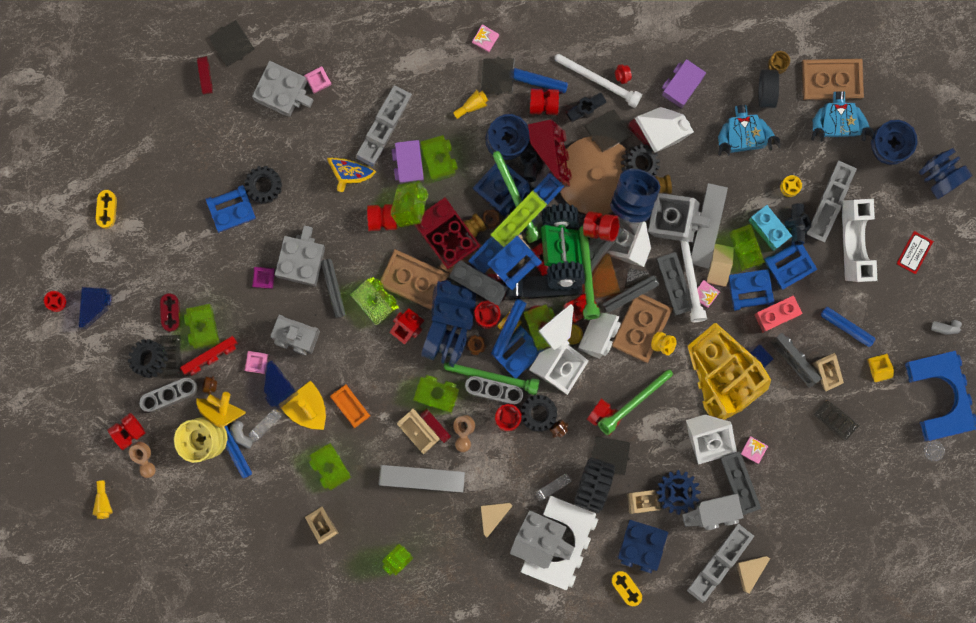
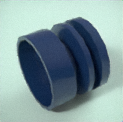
(513, 127)
(902, 134)
(945, 173)
(635, 195)
(444, 342)

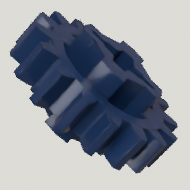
(685, 499)

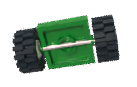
(562, 247)

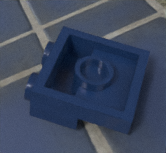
(495, 192)
(453, 305)
(642, 546)

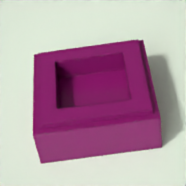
(263, 277)

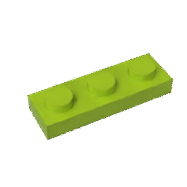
(519, 219)

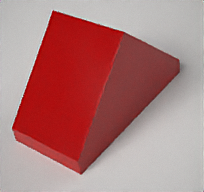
(578, 304)

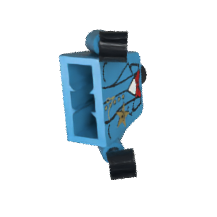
(840, 120)
(745, 133)

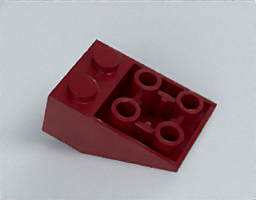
(549, 143)
(446, 233)

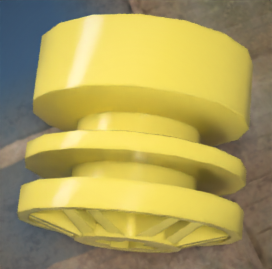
(190, 440)

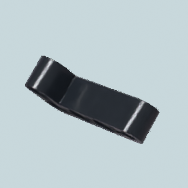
(538, 288)

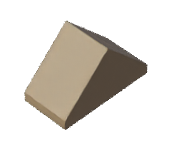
(720, 265)
(829, 371)
(643, 501)
(493, 515)
(321, 525)
(750, 571)

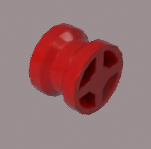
(51, 301)

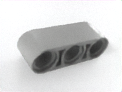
(158, 395)
(501, 397)

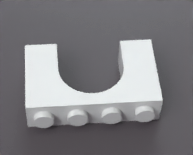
(856, 261)
(580, 523)

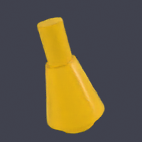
(474, 102)
(101, 506)

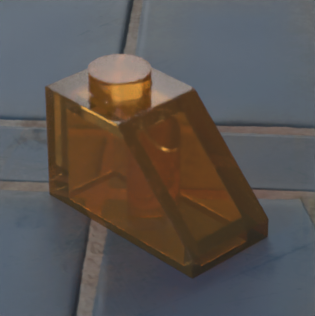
(605, 280)

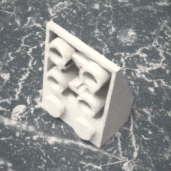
(598, 334)

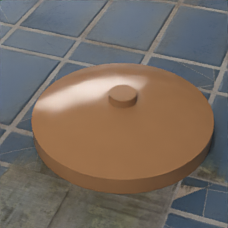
(593, 176)

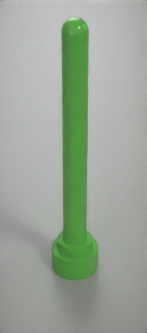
(532, 232)
(591, 310)
(530, 386)
(609, 424)

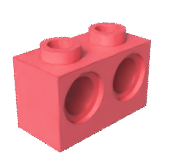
(778, 314)

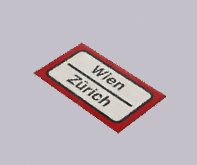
(915, 252)

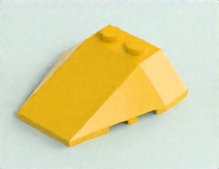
(726, 373)

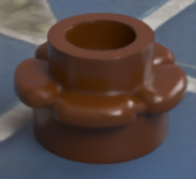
(496, 218)
(470, 344)
(209, 385)
(559, 428)

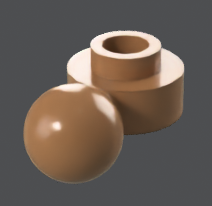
(463, 443)
(146, 469)

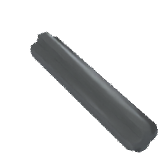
(333, 288)
(631, 293)

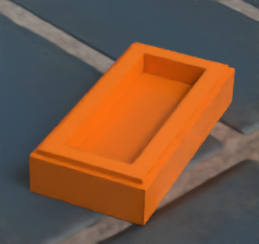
(350, 406)

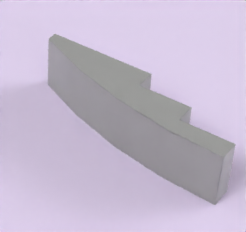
(383, 126)
(831, 201)
(706, 237)
(421, 478)
(720, 563)

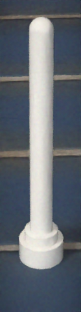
(631, 97)
(697, 313)

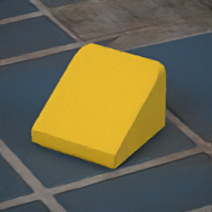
(881, 368)

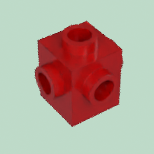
(407, 326)

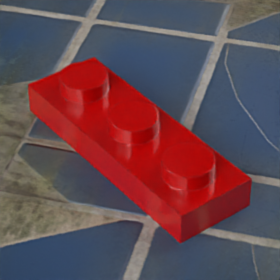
(210, 356)

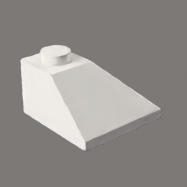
(664, 127)
(632, 243)
(558, 329)
(559, 367)
(710, 438)

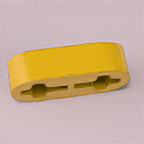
(111, 210)
(630, 585)

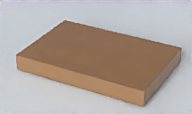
(827, 76)
(412, 278)
(639, 325)

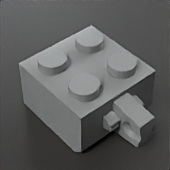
(281, 90)
(676, 218)
(300, 258)
(294, 334)
(715, 511)
(541, 541)

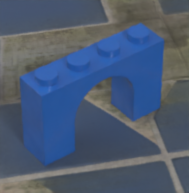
(960, 417)

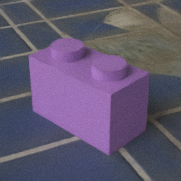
(683, 84)
(408, 162)

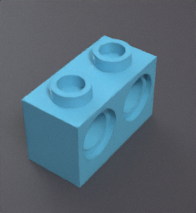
(770, 228)

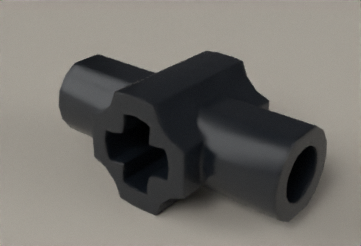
(595, 102)
(531, 163)
(798, 224)

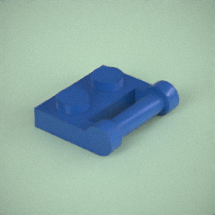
(232, 215)
(510, 257)
(793, 270)
(749, 283)
(522, 357)

